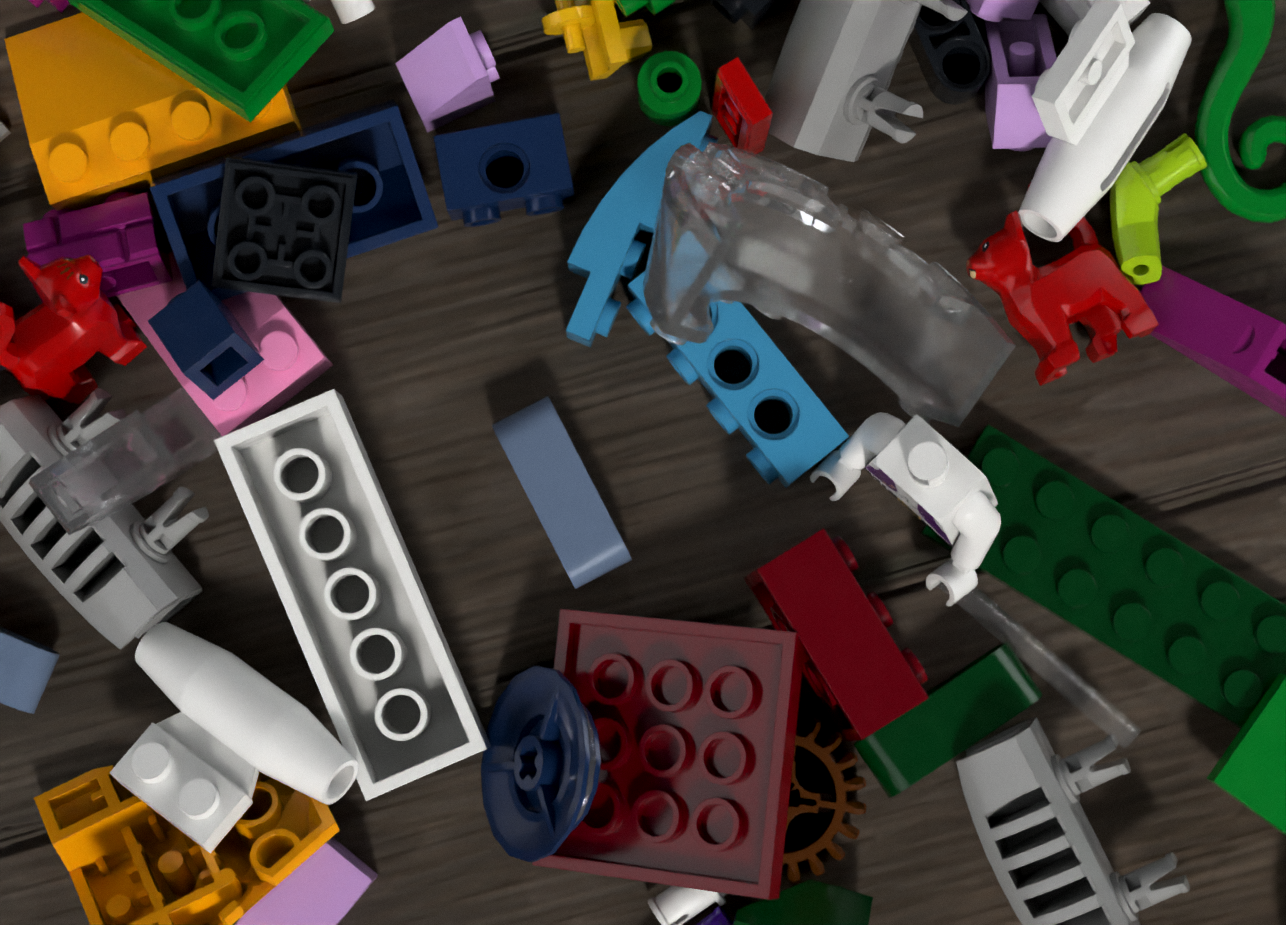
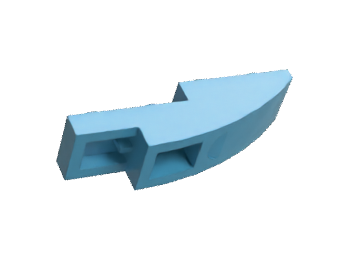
(609, 238)

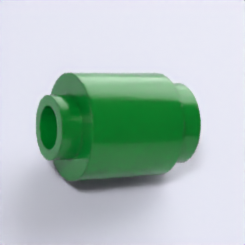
(665, 107)

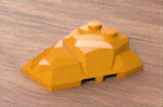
(148, 872)

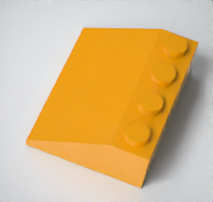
(116, 118)

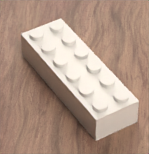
(352, 593)

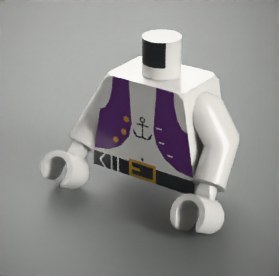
(930, 482)

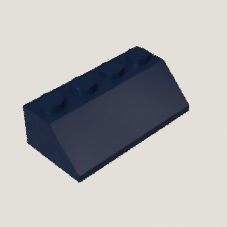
(370, 142)

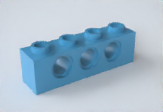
(812, 427)

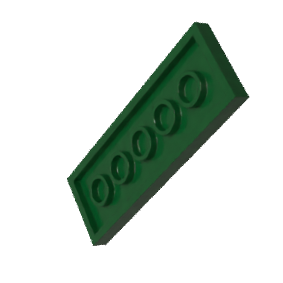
(1128, 582)

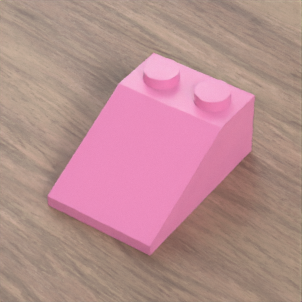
(288, 352)

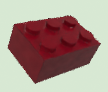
(844, 635)

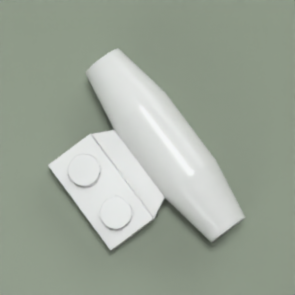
(1098, 110)
(231, 726)

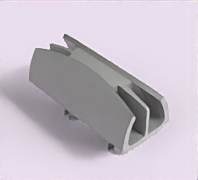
(838, 74)
(115, 569)
(1041, 838)

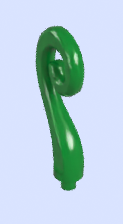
(1248, 37)

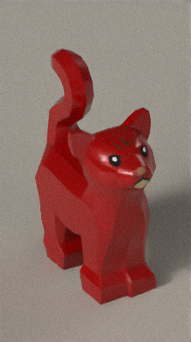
(1073, 289)
(56, 338)

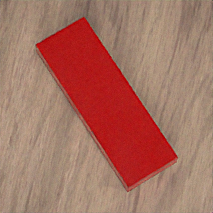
(741, 108)

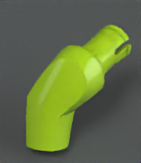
(1136, 208)

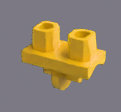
(595, 30)

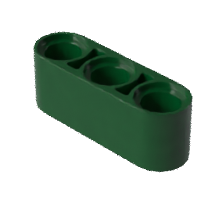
(950, 720)

